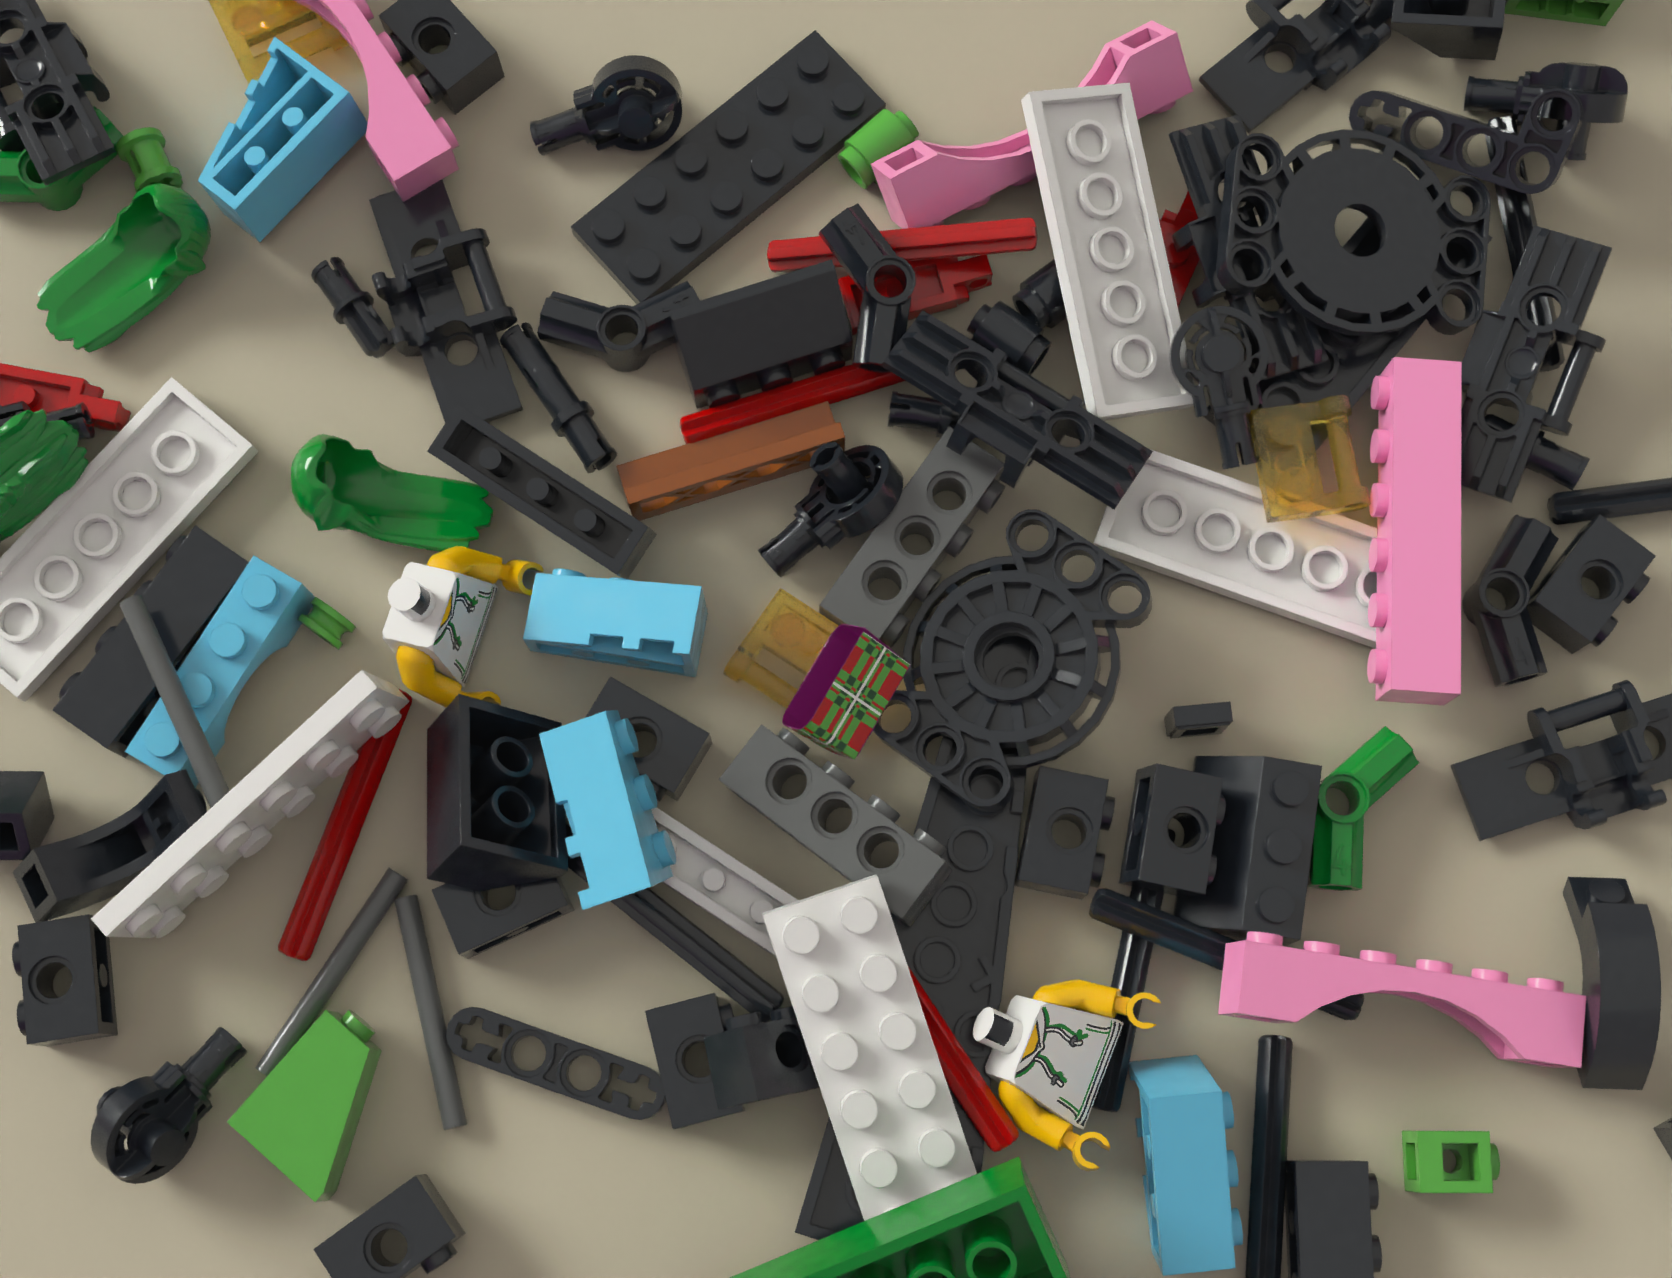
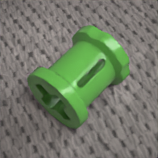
(147, 158)

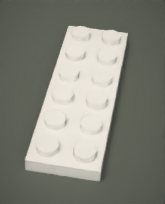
(1107, 248)
(110, 530)
(1218, 539)
(244, 816)
(869, 1045)

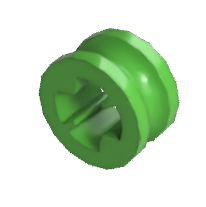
(326, 623)

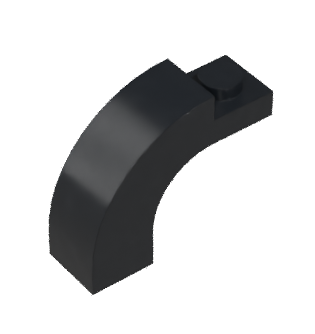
(105, 860)
(1618, 982)

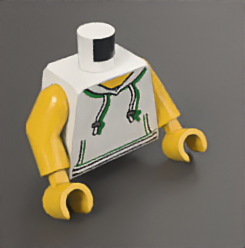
(441, 617)
(1054, 1057)

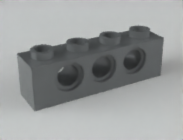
(977, 483)
(758, 780)

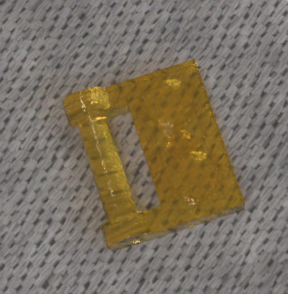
(255, 21)
(1289, 461)
(789, 632)

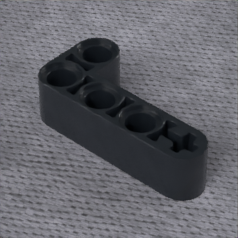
(1460, 130)

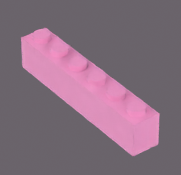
(1416, 532)

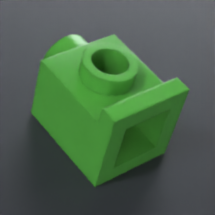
(1475, 1161)

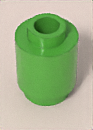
(873, 141)

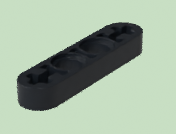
(555, 1068)

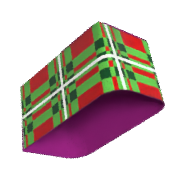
(845, 691)

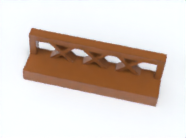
(727, 461)

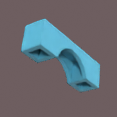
(245, 630)

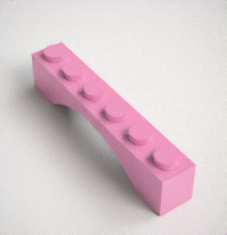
(399, 130)
(935, 181)
(1514, 1021)

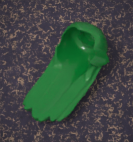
(127, 268)
(35, 467)
(357, 493)

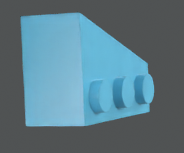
(281, 143)
(617, 621)
(607, 807)
(1187, 1165)

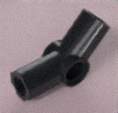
(865, 257)
(592, 327)
(1512, 571)

